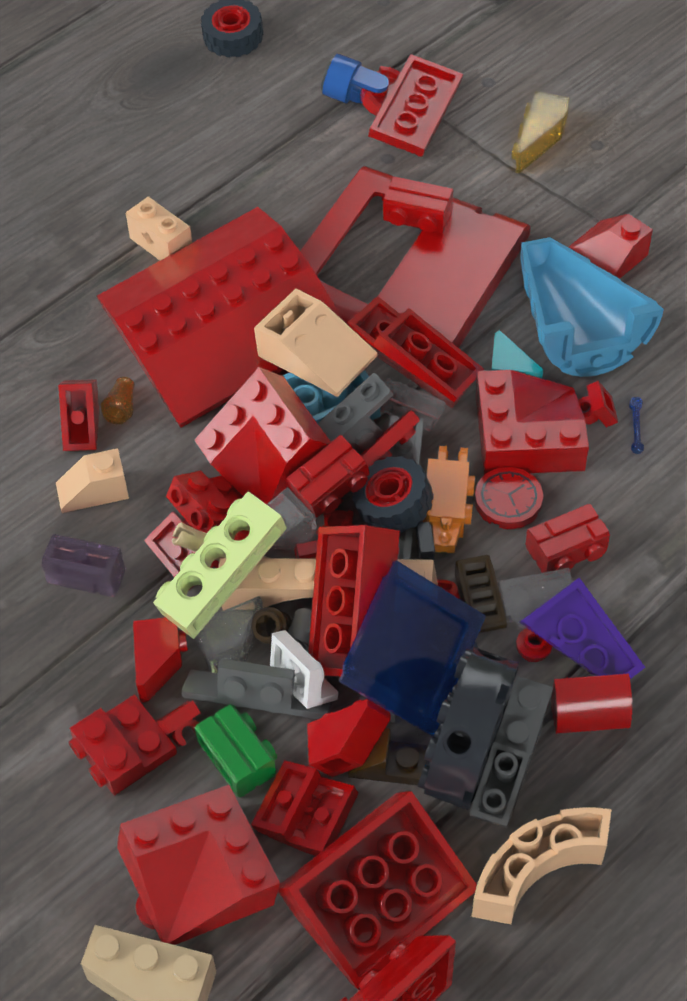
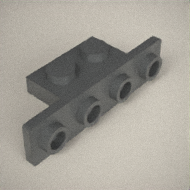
(353, 414)
(250, 687)

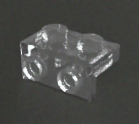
(527, 593)

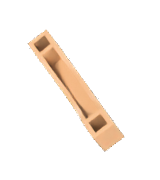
(293, 579)

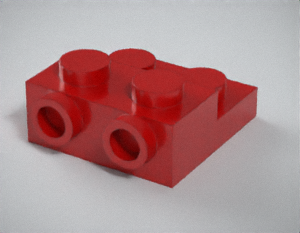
(202, 499)
(121, 744)

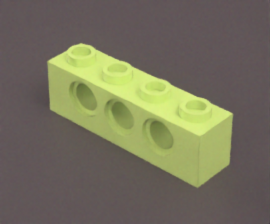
(219, 583)

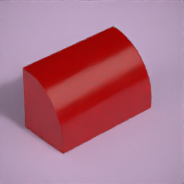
(592, 703)

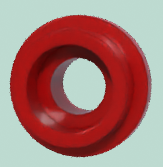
(532, 652)

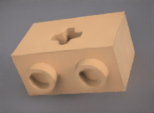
(157, 229)

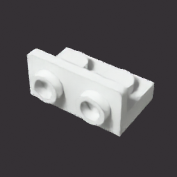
(309, 679)

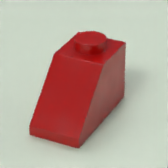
(79, 414)
(157, 654)

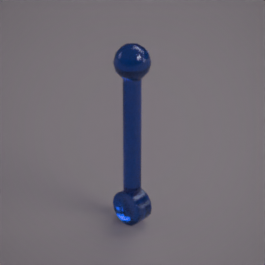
(636, 405)

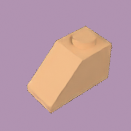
(92, 482)

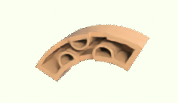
(536, 850)

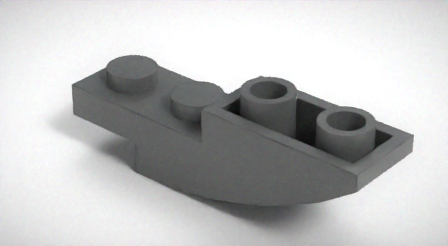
(511, 752)

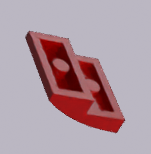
(304, 808)

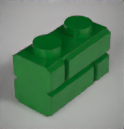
(236, 749)

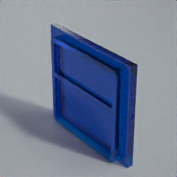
(411, 647)

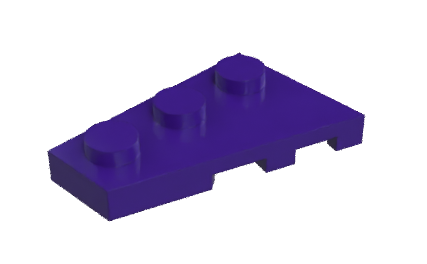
(583, 632)

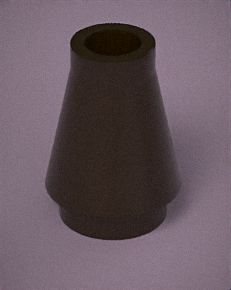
(264, 623)

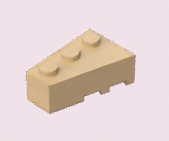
(146, 969)

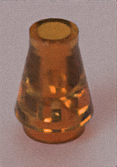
(118, 403)

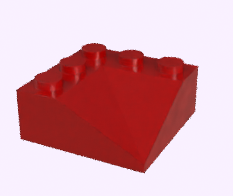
(529, 423)
(261, 436)
(197, 865)

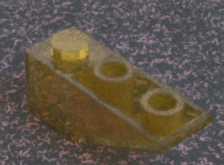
(542, 130)

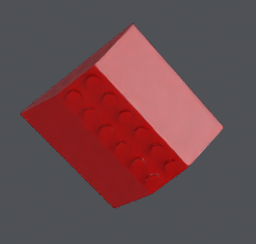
(198, 311)

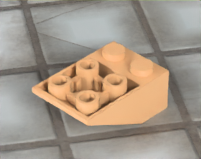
(312, 343)

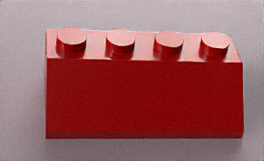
(345, 582)

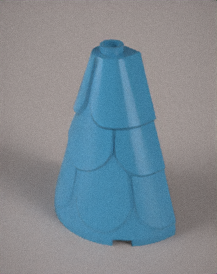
(583, 312)

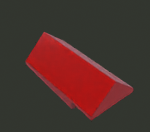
(416, 350)

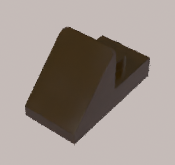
(392, 762)

